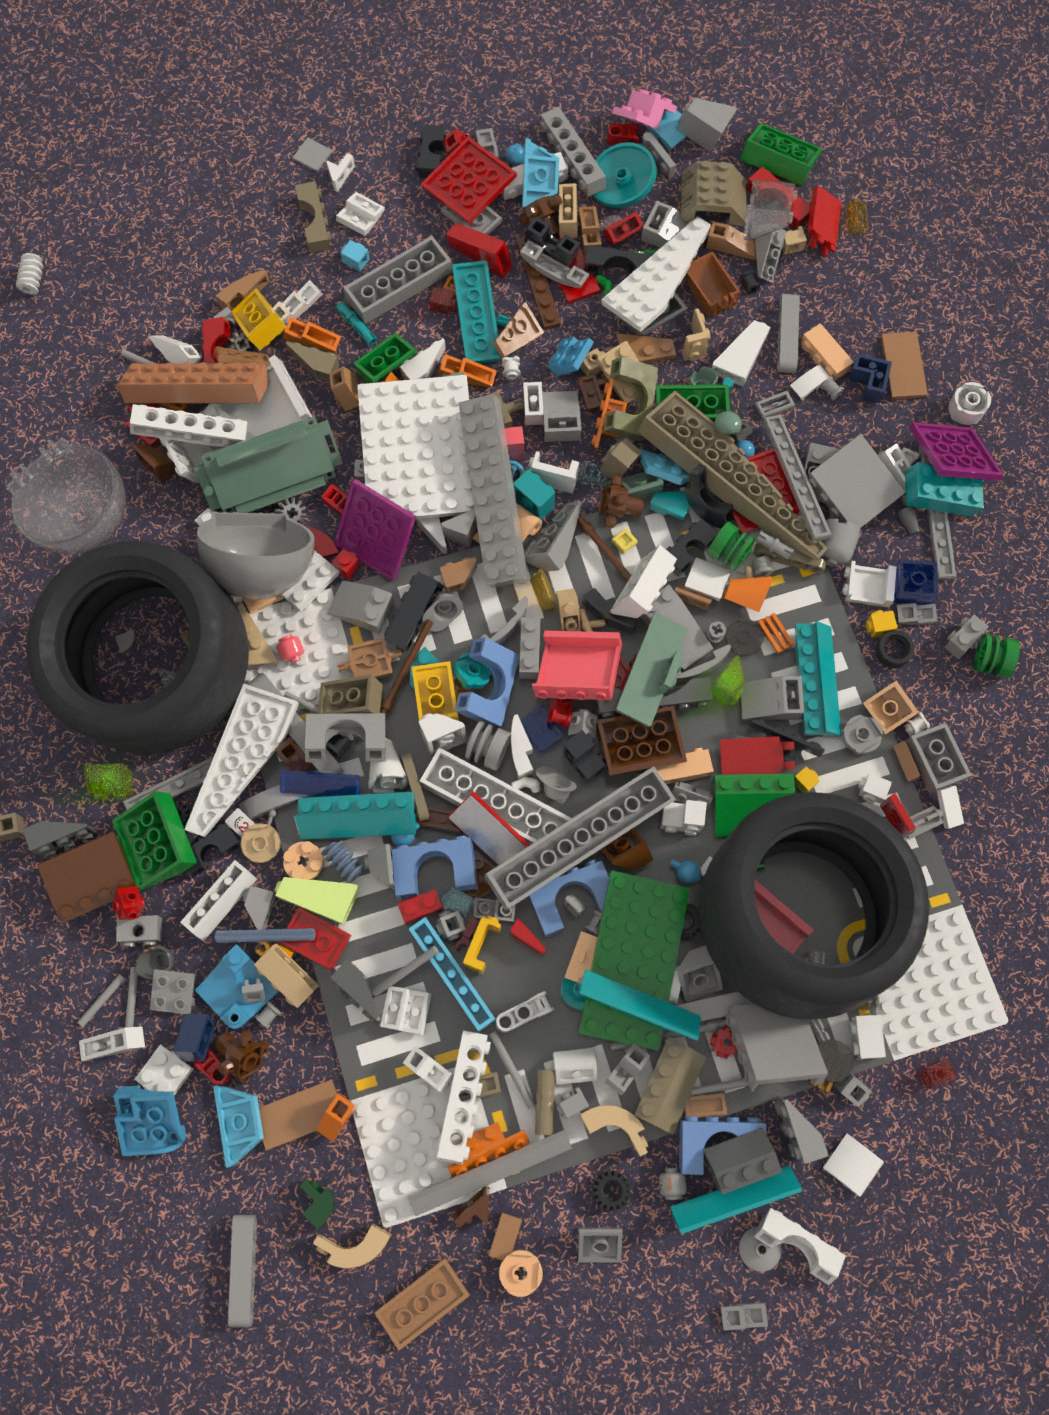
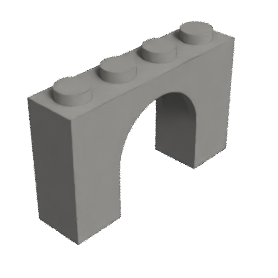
(322, 727)

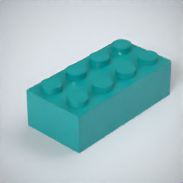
(943, 494)

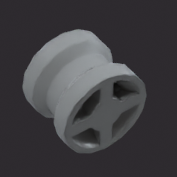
(762, 566)

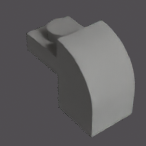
(627, 1069)

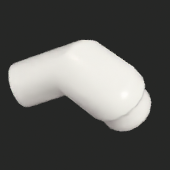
(528, 782)

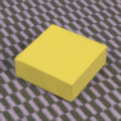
(624, 541)

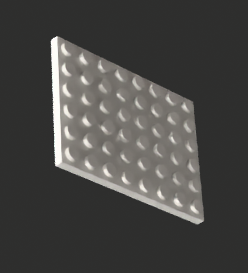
(417, 444)

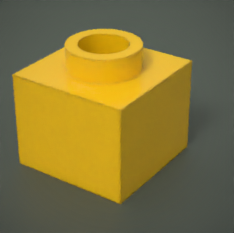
(806, 780)

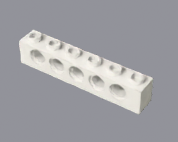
(179, 429)
(457, 1153)

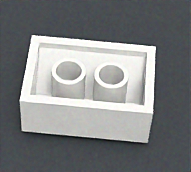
(441, 732)

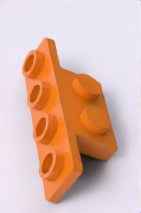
(607, 406)
(487, 1146)

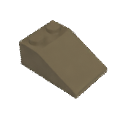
(350, 696)

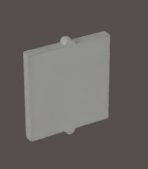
(312, 154)

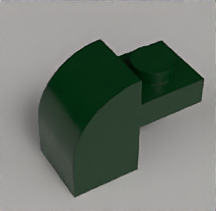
(323, 1203)

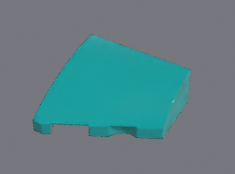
(670, 503)

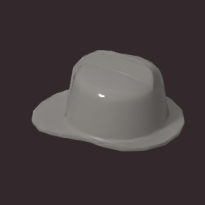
(443, 611)
(556, 784)

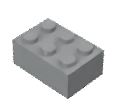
(938, 758)

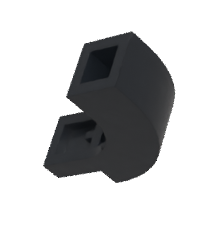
(704, 503)

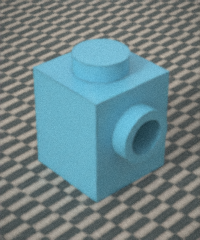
(354, 255)

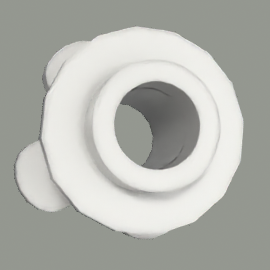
(511, 367)
(917, 725)

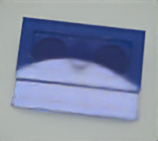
(540, 731)

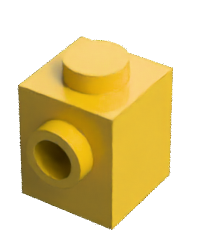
(880, 623)

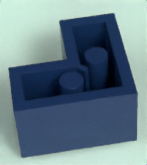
(873, 373)

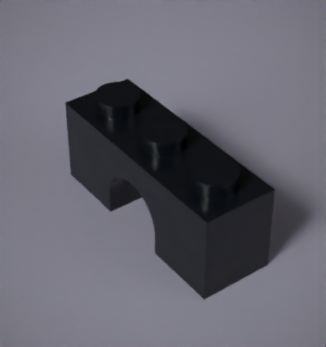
(432, 140)
(560, 250)
(700, 536)
(220, 838)

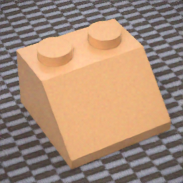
(891, 707)

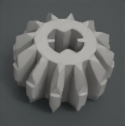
(295, 506)

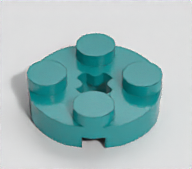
(466, 677)

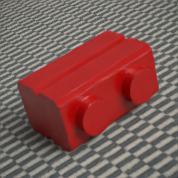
(623, 229)
(420, 907)

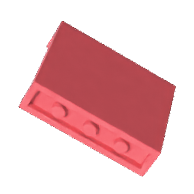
(578, 665)
(779, 920)

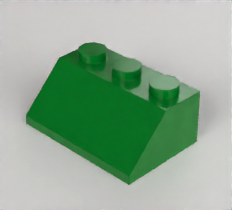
(383, 359)

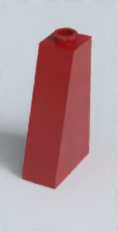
(480, 248)

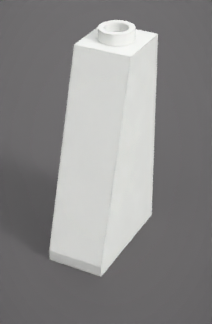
(742, 353)

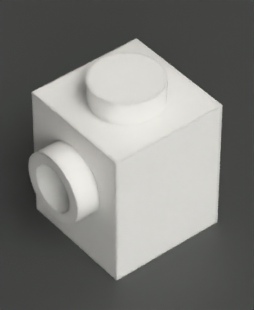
(874, 788)

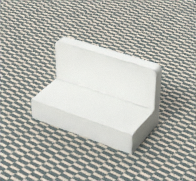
(575, 1066)

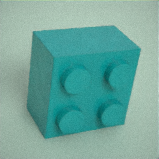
(534, 494)

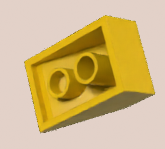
(258, 319)
(435, 690)

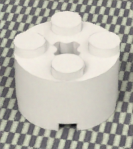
(969, 403)

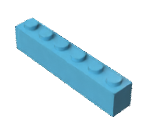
(453, 975)

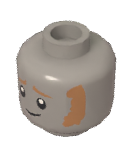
(672, 1184)

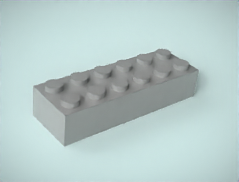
(398, 279)

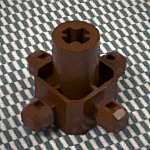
(544, 209)
(616, 502)
(241, 1056)

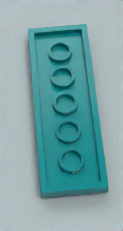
(476, 311)

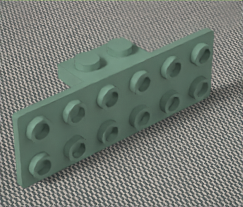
(653, 670)

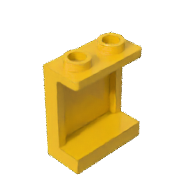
(470, 960)

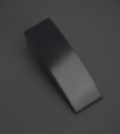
(601, 608)

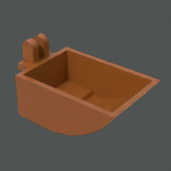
(711, 285)

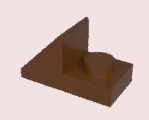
(293, 756)
(476, 1205)

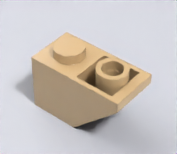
(568, 610)

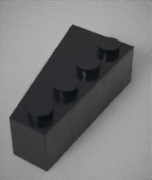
(410, 614)

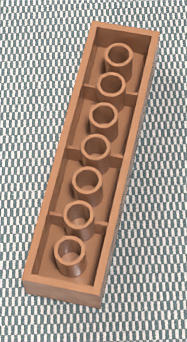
(194, 383)

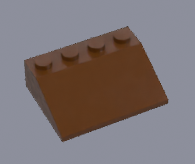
(634, 747)
(86, 876)

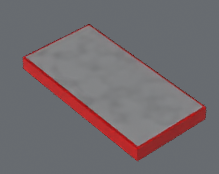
(487, 829)

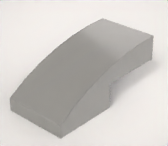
(486, 139)
(917, 614)
(744, 1316)

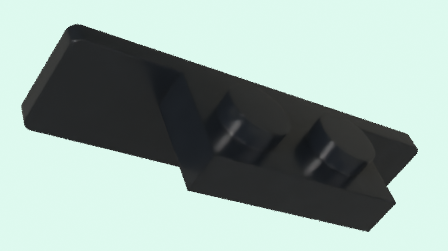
(799, 744)

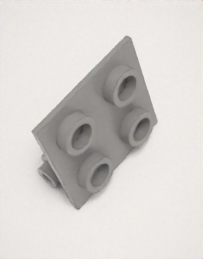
(172, 992)

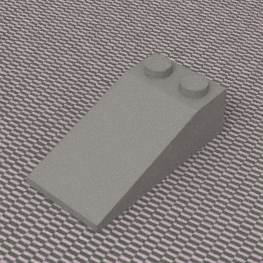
(671, 607)

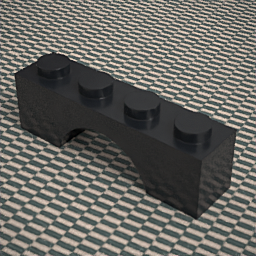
(601, 258)

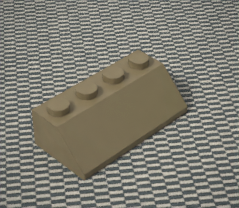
(670, 1086)

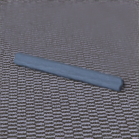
(265, 935)

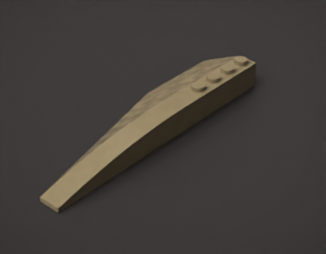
(692, 440)

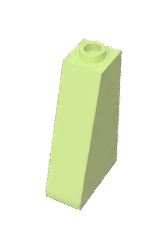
(322, 898)

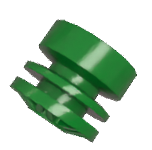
(731, 546)
(997, 655)

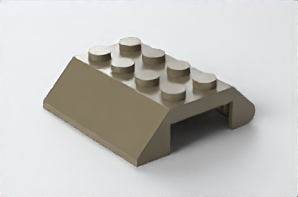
(713, 189)

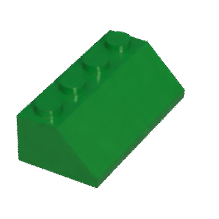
(706, 398)

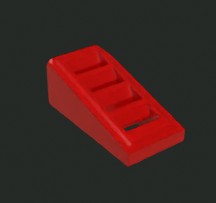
(331, 503)
(525, 936)

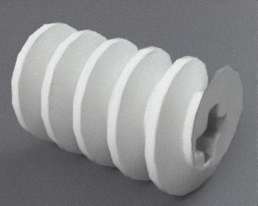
(29, 273)

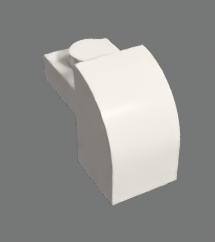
(428, 1069)

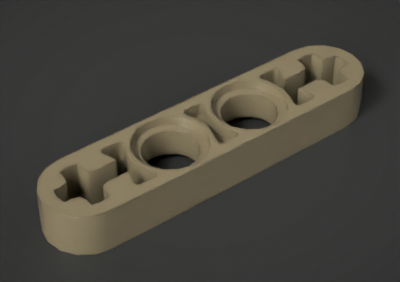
(796, 560)
(414, 786)

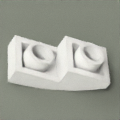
(809, 381)

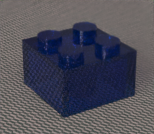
(916, 582)

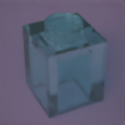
(457, 901)

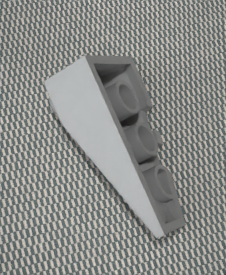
(554, 545)

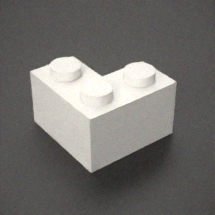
(684, 817)

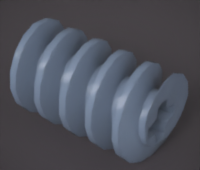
(342, 861)

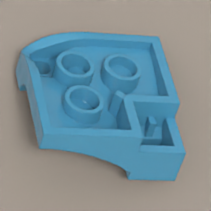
(224, 988)
(147, 1121)

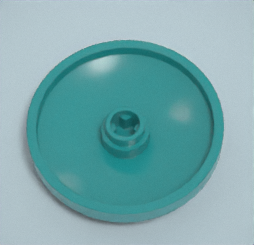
(628, 174)

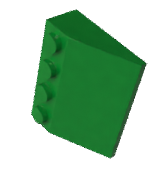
(780, 154)
(741, 794)
(154, 840)

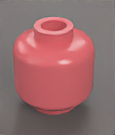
(290, 648)

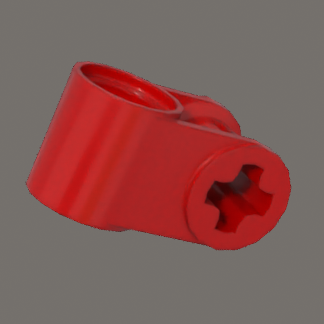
(622, 133)
(560, 711)
(211, 1067)

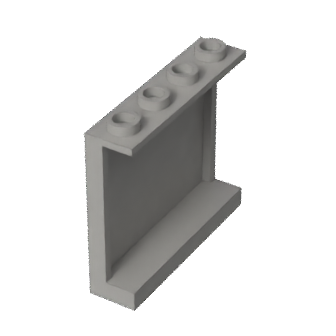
(855, 483)
(774, 1046)

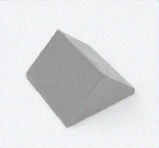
(461, 528)
(599, 1244)

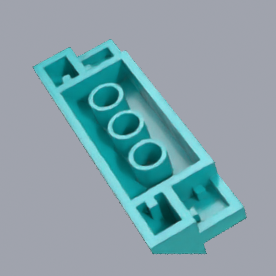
(817, 667)
(356, 816)
(639, 1005)
(716, 1207)

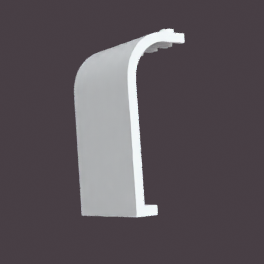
(276, 409)

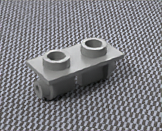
(684, 792)
(926, 820)

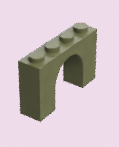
(643, 380)

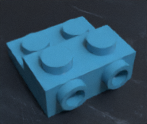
(569, 355)

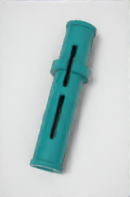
(351, 318)

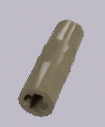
(545, 1102)

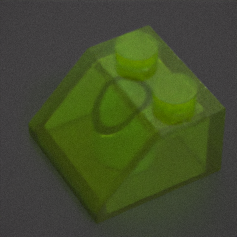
(729, 685)
(108, 780)

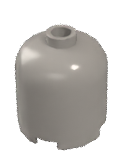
(842, 542)

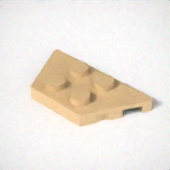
(258, 648)

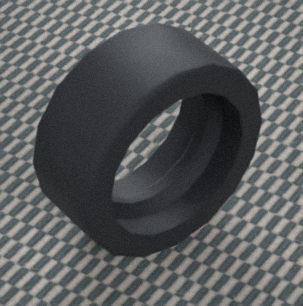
(905, 639)

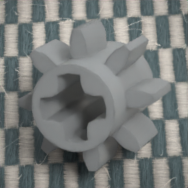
(245, 344)

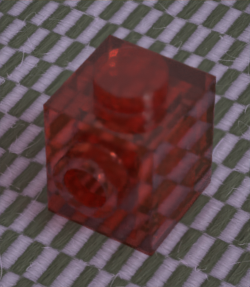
(442, 301)
(938, 1073)

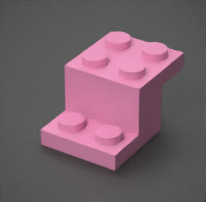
(645, 108)

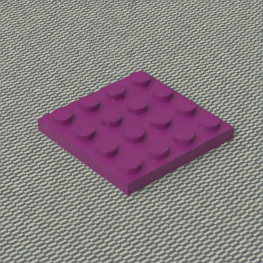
(956, 451)
(374, 529)

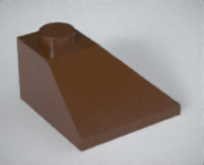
(155, 461)
(628, 851)

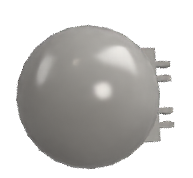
(254, 552)

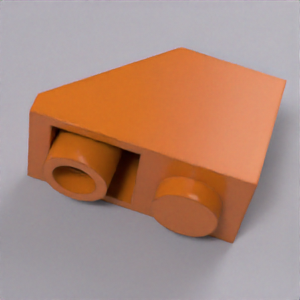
(336, 1117)

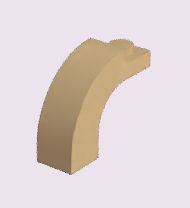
(611, 1115)
(354, 1256)

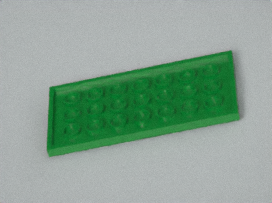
(638, 949)

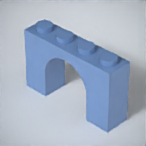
(503, 667)
(409, 859)
(591, 877)
(695, 1133)

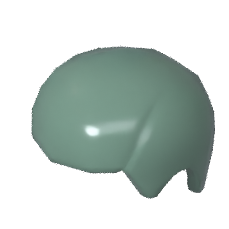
(705, 376)
(728, 423)

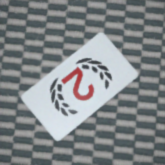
(239, 822)

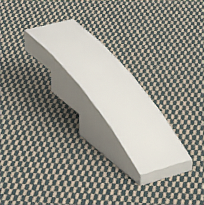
(297, 302)

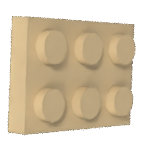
(623, 390)

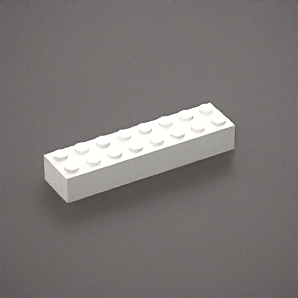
(457, 779)

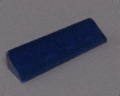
(319, 783)

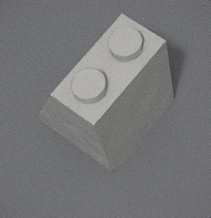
(705, 121)

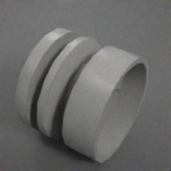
(487, 745)

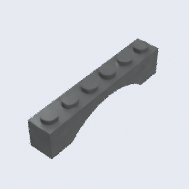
(694, 692)

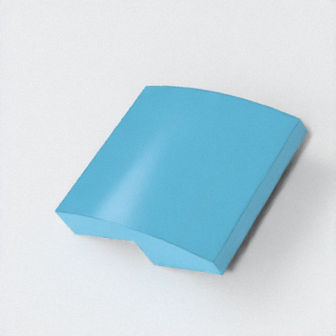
(667, 130)

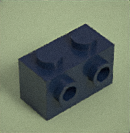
(194, 1037)

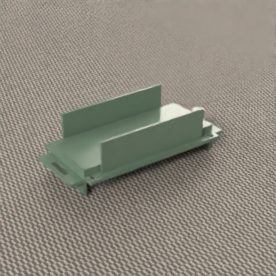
(268, 467)

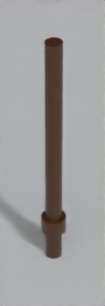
(588, 529)
(387, 703)

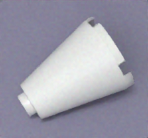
(388, 774)

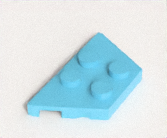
(539, 173)
(663, 467)
(238, 1122)

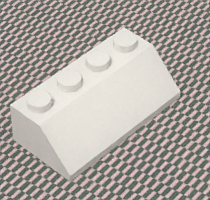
(645, 584)

